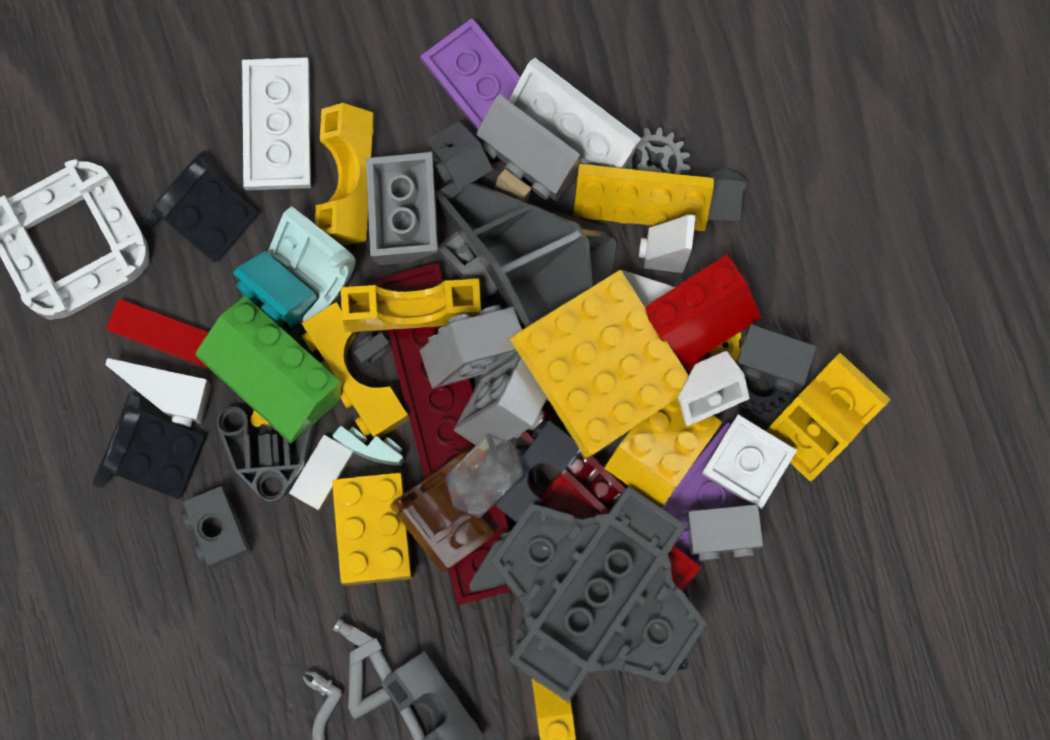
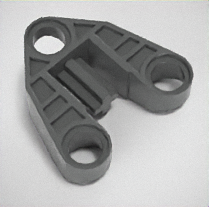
(240, 451)

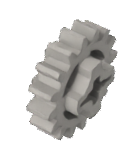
(664, 155)

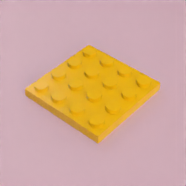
(601, 363)

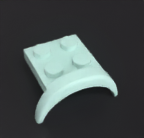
(312, 258)

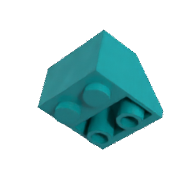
(278, 290)

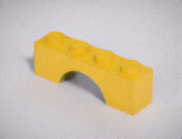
(348, 136)
(380, 309)
(377, 407)

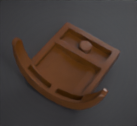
(436, 525)

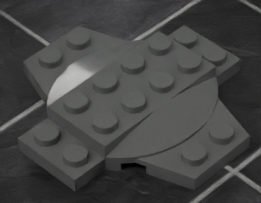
(598, 594)

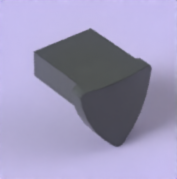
(726, 195)

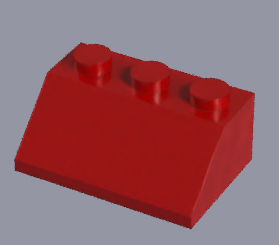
(704, 311)

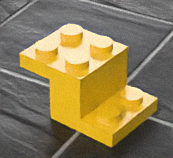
(828, 416)

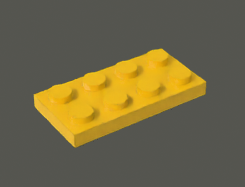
(641, 196)

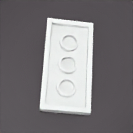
(573, 117)
(276, 124)

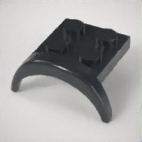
(202, 209)
(149, 451)

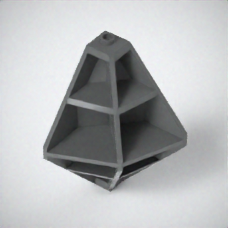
(528, 250)

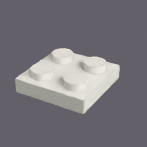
(749, 462)

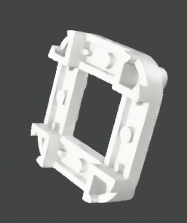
(97, 279)

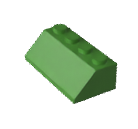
(269, 369)

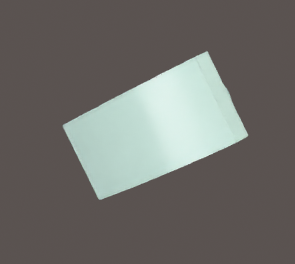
(380, 451)

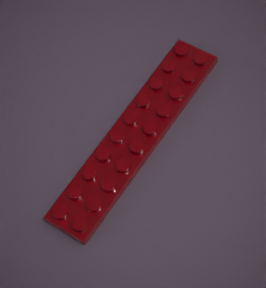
(433, 420)

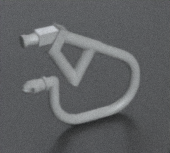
(367, 647)

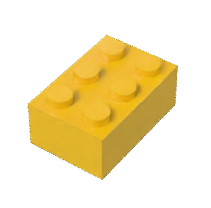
(660, 452)
(369, 534)

